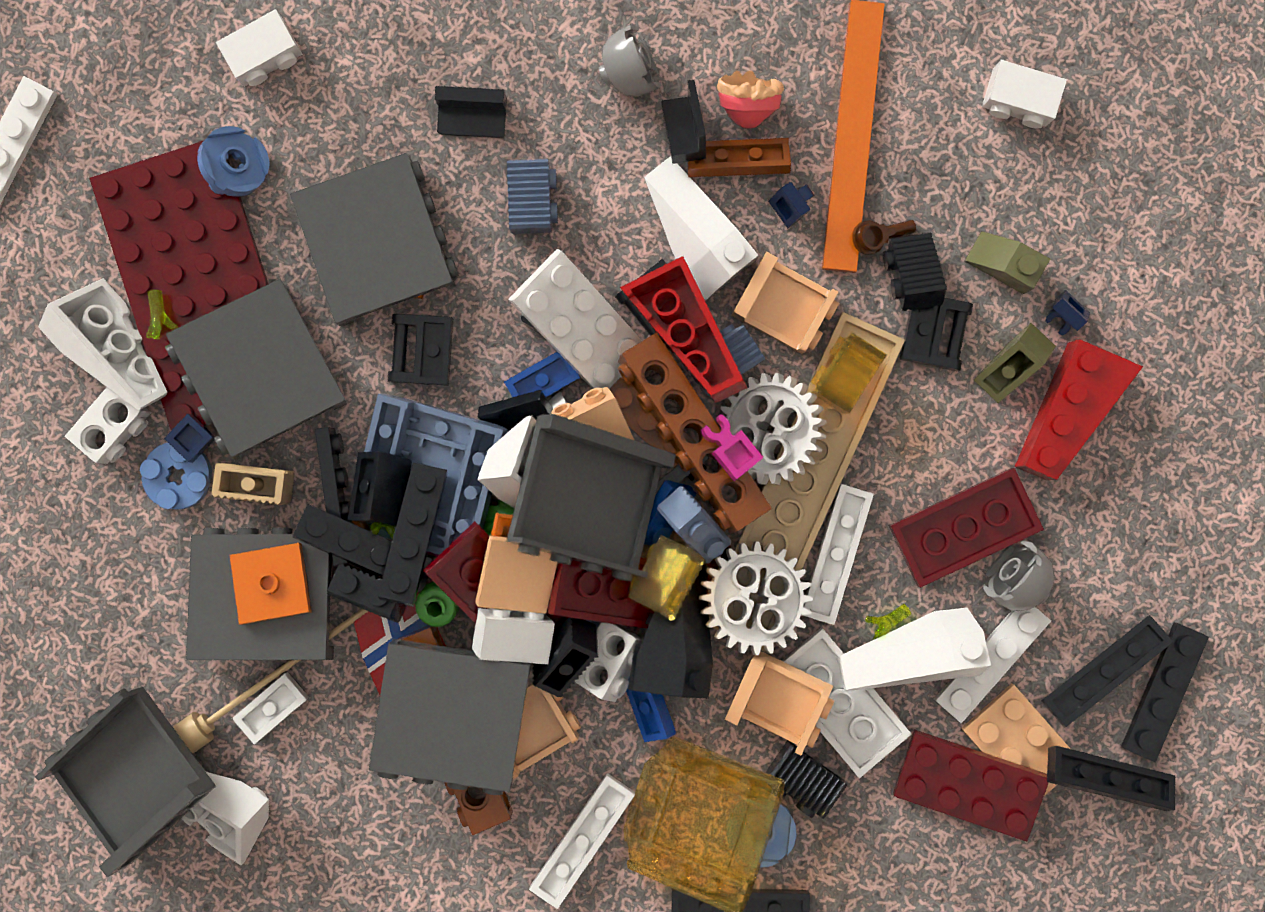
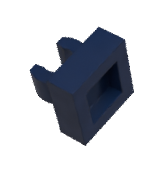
(791, 203)
(1070, 311)
(190, 438)

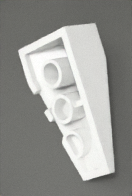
(698, 229)

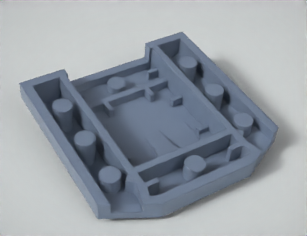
(444, 442)

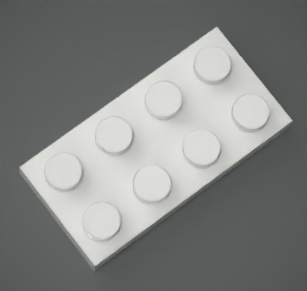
(575, 320)
(860, 721)

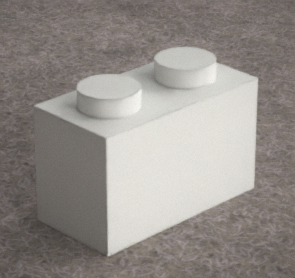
(259, 49)
(1023, 94)
(513, 636)

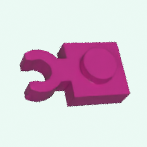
(735, 452)

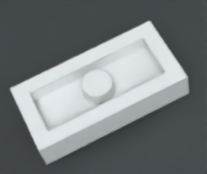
(270, 708)

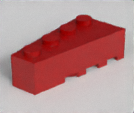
(682, 319)
(1074, 406)

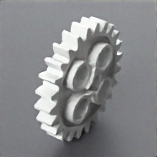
(797, 440)
(786, 606)

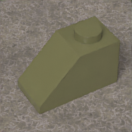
(1008, 261)
(1015, 363)

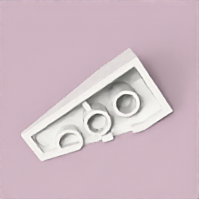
(99, 337)
(506, 462)
(925, 650)
(232, 816)

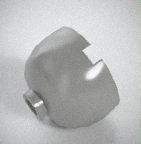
(628, 63)
(1020, 577)

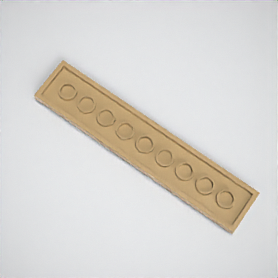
(804, 503)

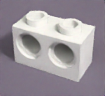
(104, 417)
(617, 665)

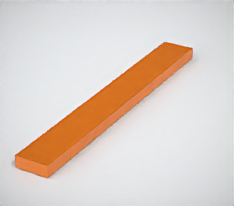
(853, 134)

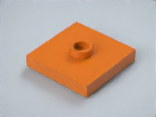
(270, 583)

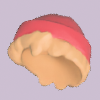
(749, 98)

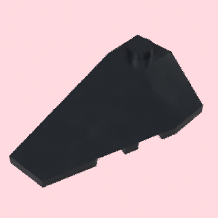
(676, 653)

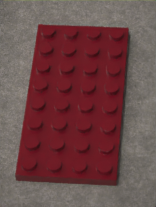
(179, 240)

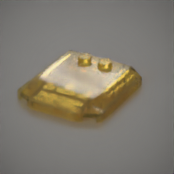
(701, 823)

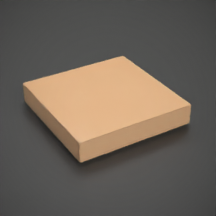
(514, 578)

